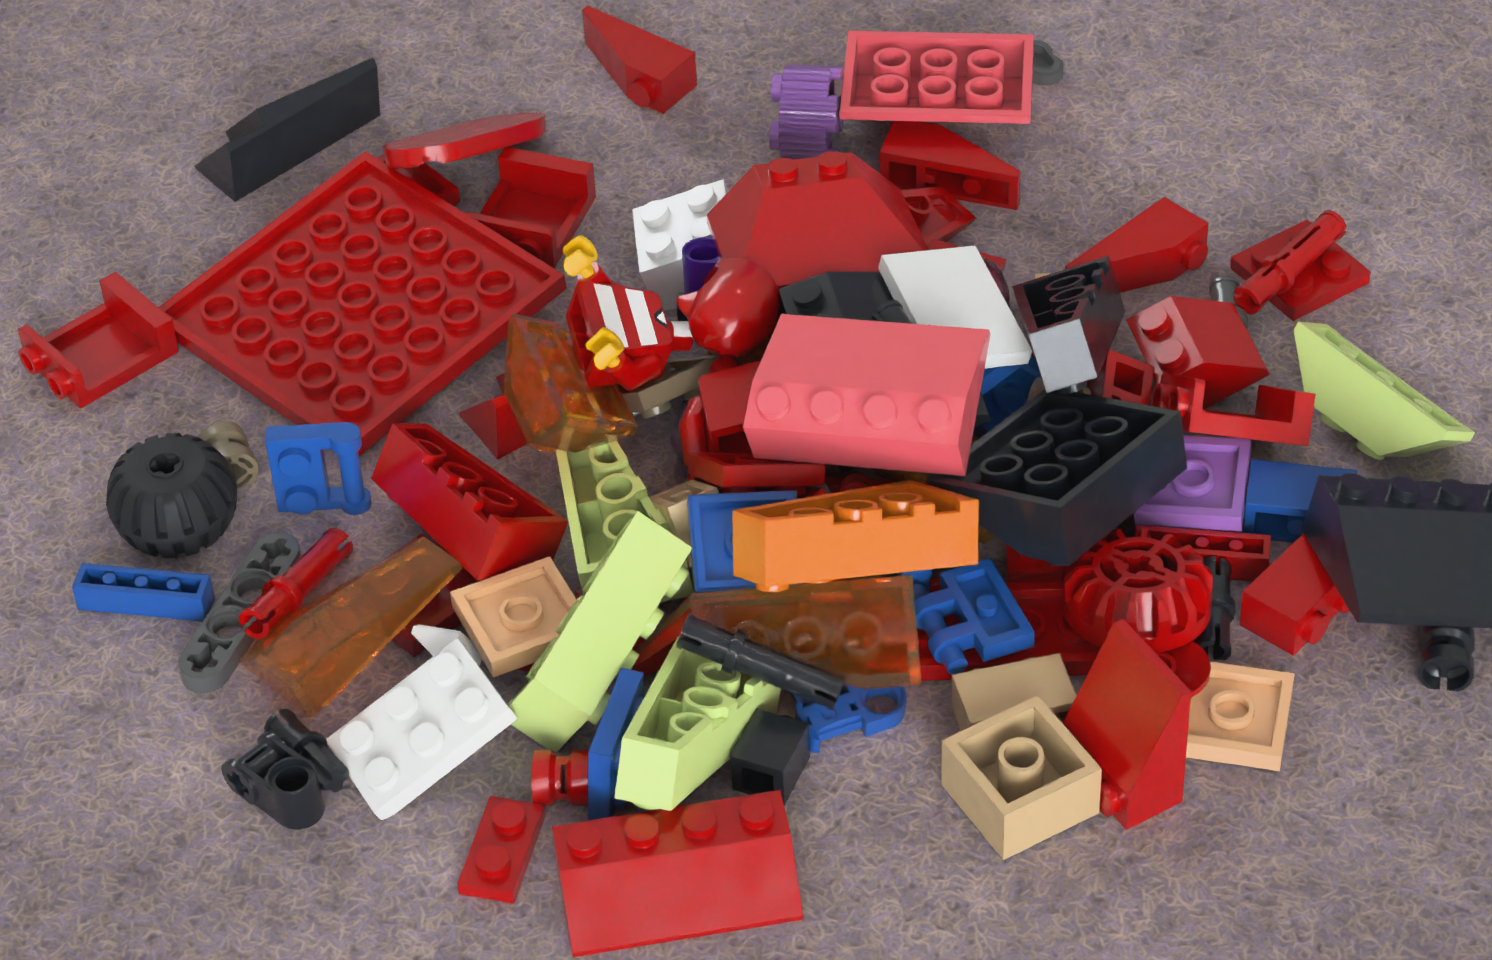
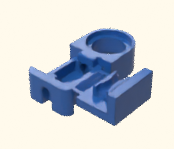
(849, 714)

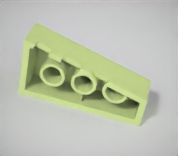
(599, 633)
(686, 728)

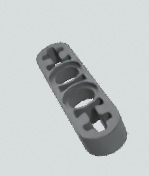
(225, 612)

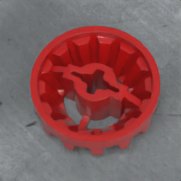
(1146, 582)

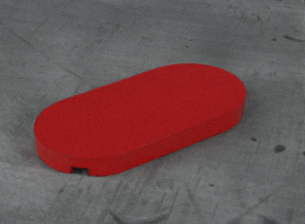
(464, 139)

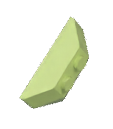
(1370, 400)

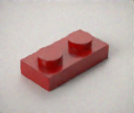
(501, 849)

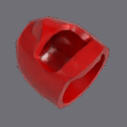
(733, 308)

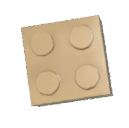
(1020, 777)

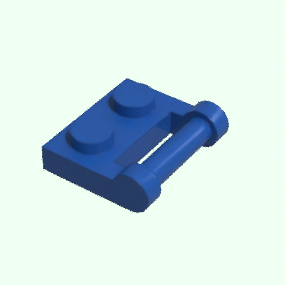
(301, 471)

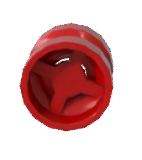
(549, 777)

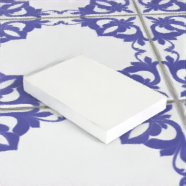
(956, 291)

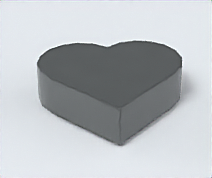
(1046, 67)

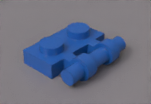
(986, 614)

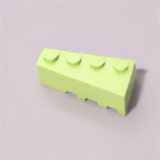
(600, 501)

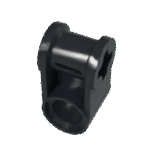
(277, 782)

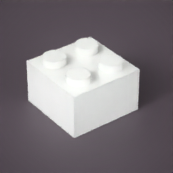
(663, 230)

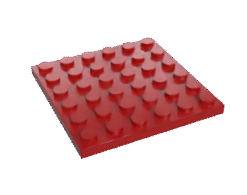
(359, 301)

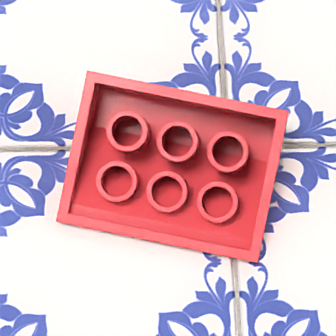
(938, 77)
(867, 394)

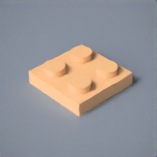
(514, 614)
(1241, 716)

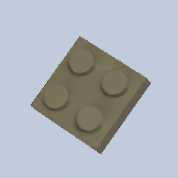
(678, 379)

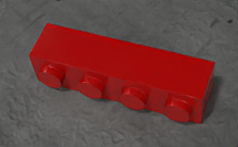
(1245, 551)

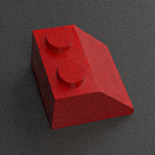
(1199, 342)

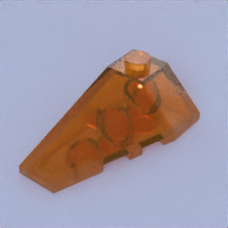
(335, 636)

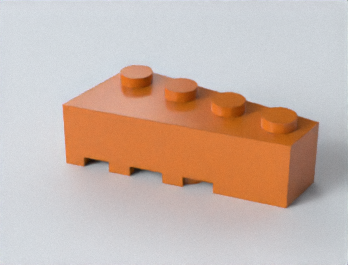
(854, 535)

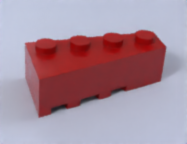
(465, 503)

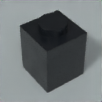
(770, 754)

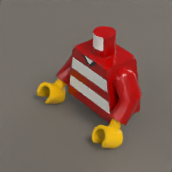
(616, 328)

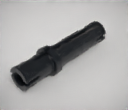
(759, 661)

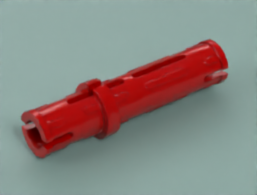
(1278, 272)
(287, 592)

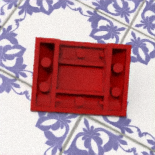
(813, 218)

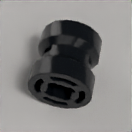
(1446, 654)

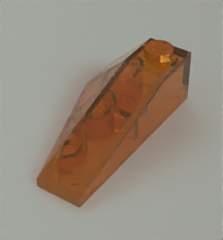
(841, 626)

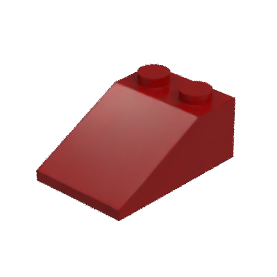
(1133, 726)

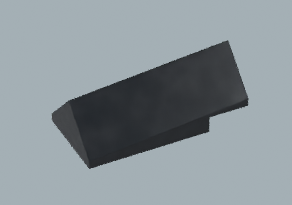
(293, 130)

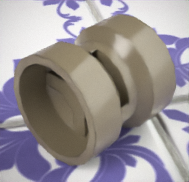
(233, 445)

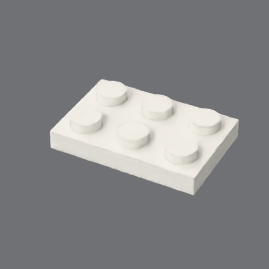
(420, 729)

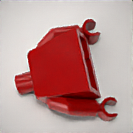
(717, 415)

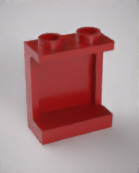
(539, 201)
(102, 345)
(1279, 415)

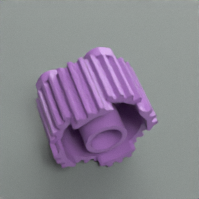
(806, 110)

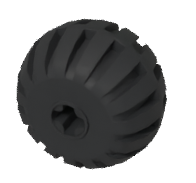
(171, 495)

